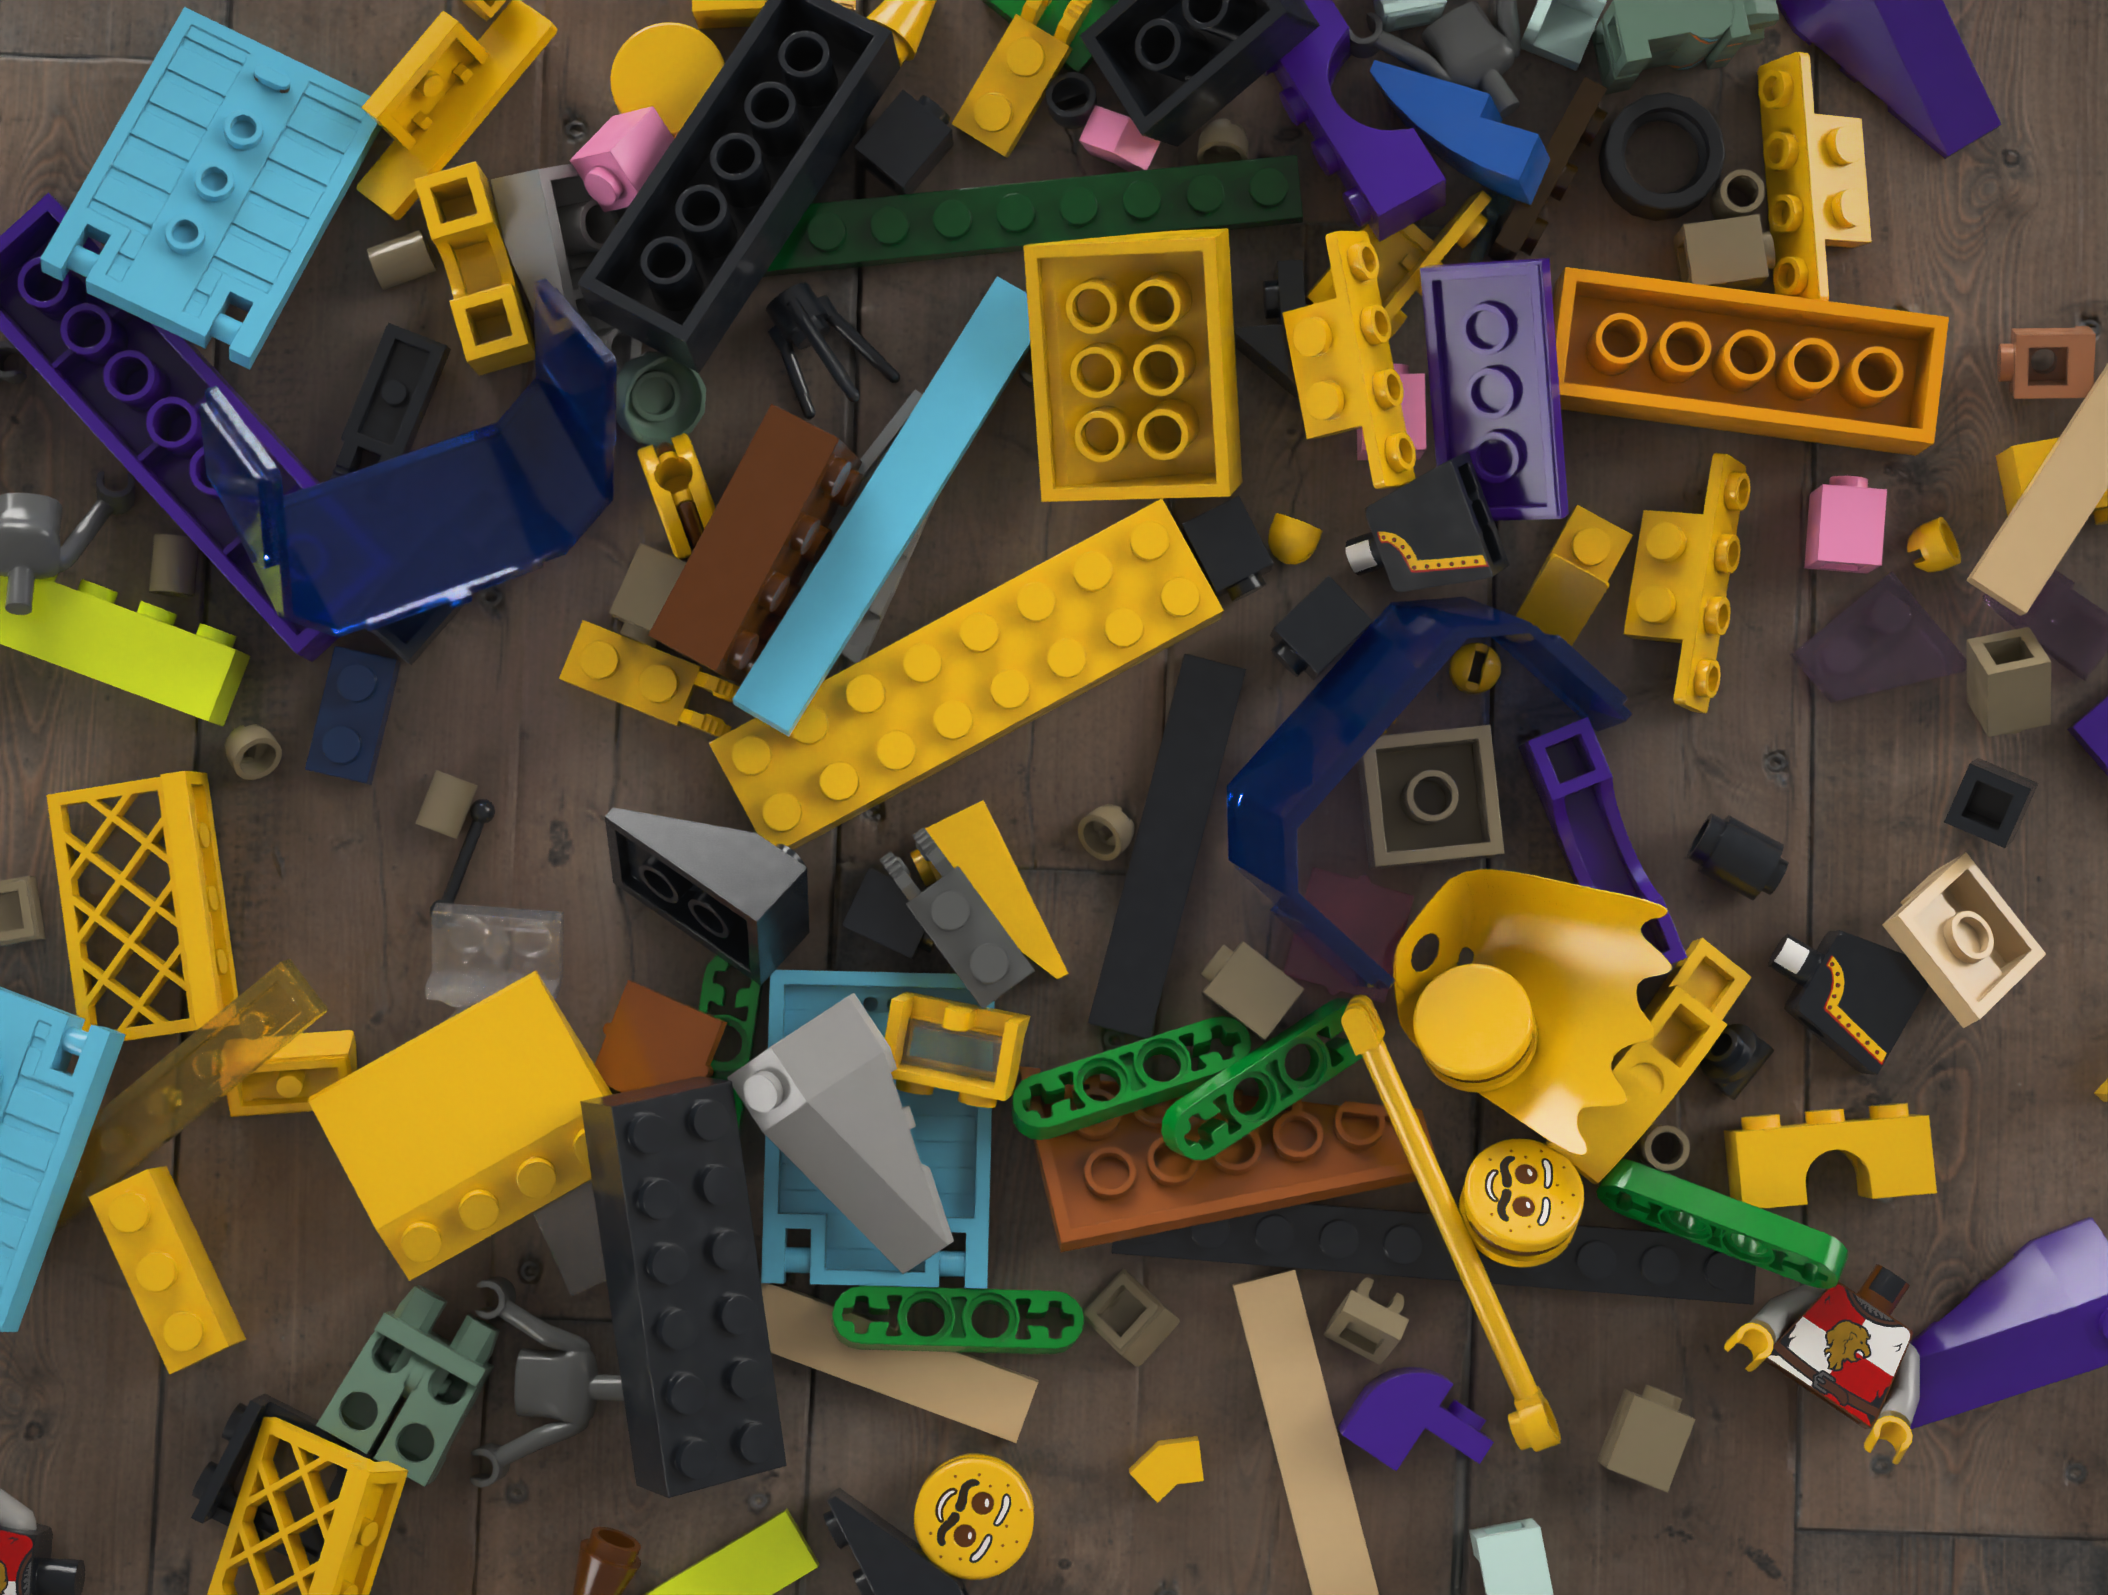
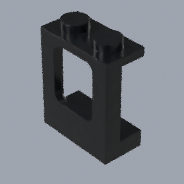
(217, 1481)

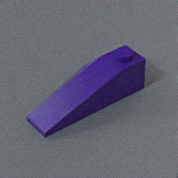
(1906, 58)
(2021, 1327)

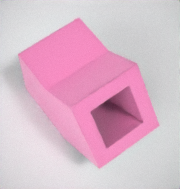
(1117, 140)

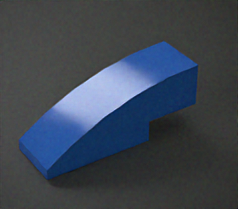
(1465, 131)

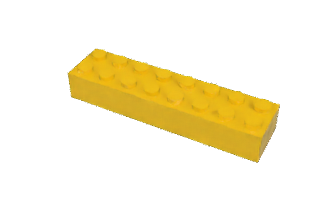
(971, 678)

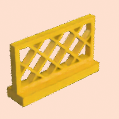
(193, 885)
(352, 1525)

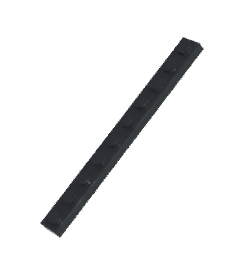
(1413, 1247)

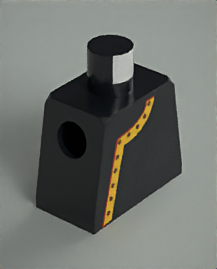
(1431, 531)
(1850, 994)

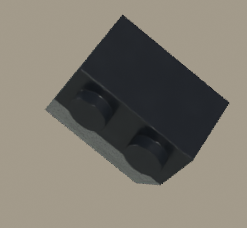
(714, 885)

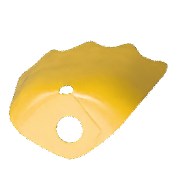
(1575, 958)

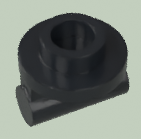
(1735, 1059)

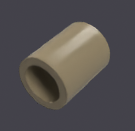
(1745, 181)
(402, 259)
(173, 566)
(446, 804)
(1680, 1151)

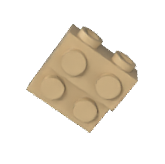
(1963, 939)

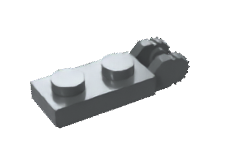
(961, 925)

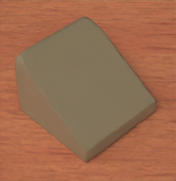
(1130, 1318)

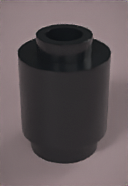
(1738, 856)

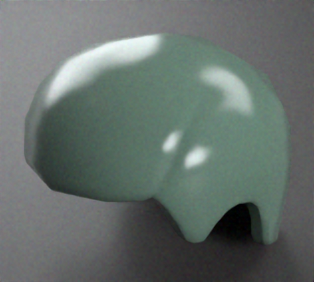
(658, 398)

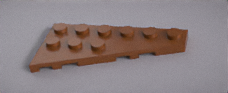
(1128, 1184)

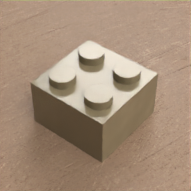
(1430, 798)

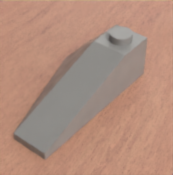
(554, 235)

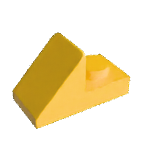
(1574, 575)

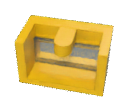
(955, 1048)

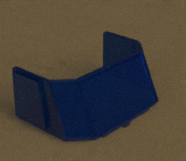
(439, 516)
(1347, 717)

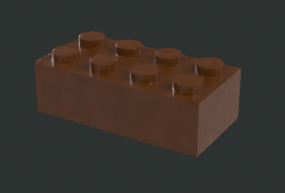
(758, 544)

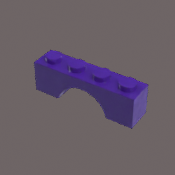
(1385, 171)
(1587, 824)

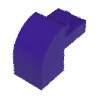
(1400, 1406)

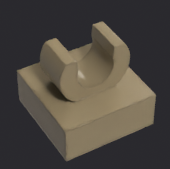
(1366, 1325)

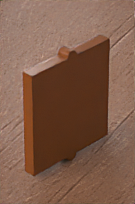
(656, 1041)

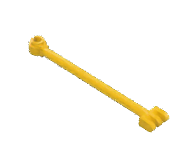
(1534, 1420)

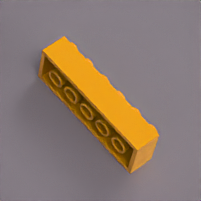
(1748, 361)

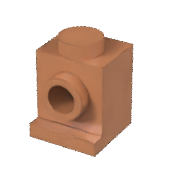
(2067, 377)

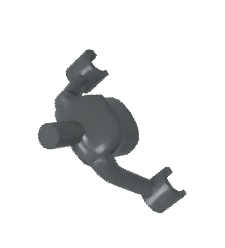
(1464, 47)
(32, 537)
(547, 1384)

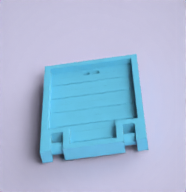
(214, 187)
(42, 1130)
(947, 1136)

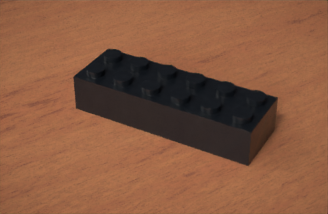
(739, 176)
(683, 1285)

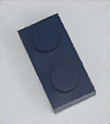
(353, 715)

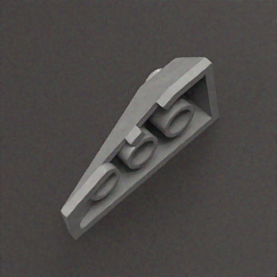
(839, 1119)

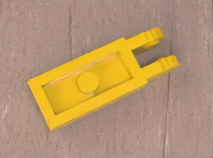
(1018, 76)
(643, 678)

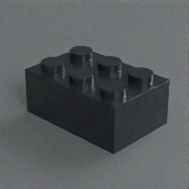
(1190, 57)

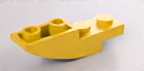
(1686, 1025)

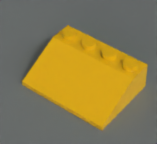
(1134, 366)
(465, 1125)

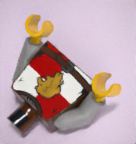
(1844, 1352)

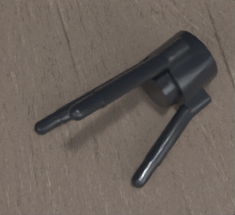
(802, 320)

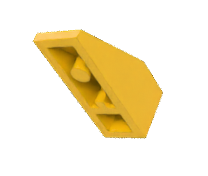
(977, 847)

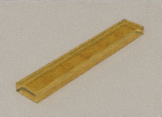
(192, 1080)

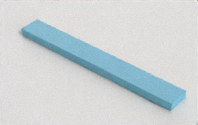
(888, 511)

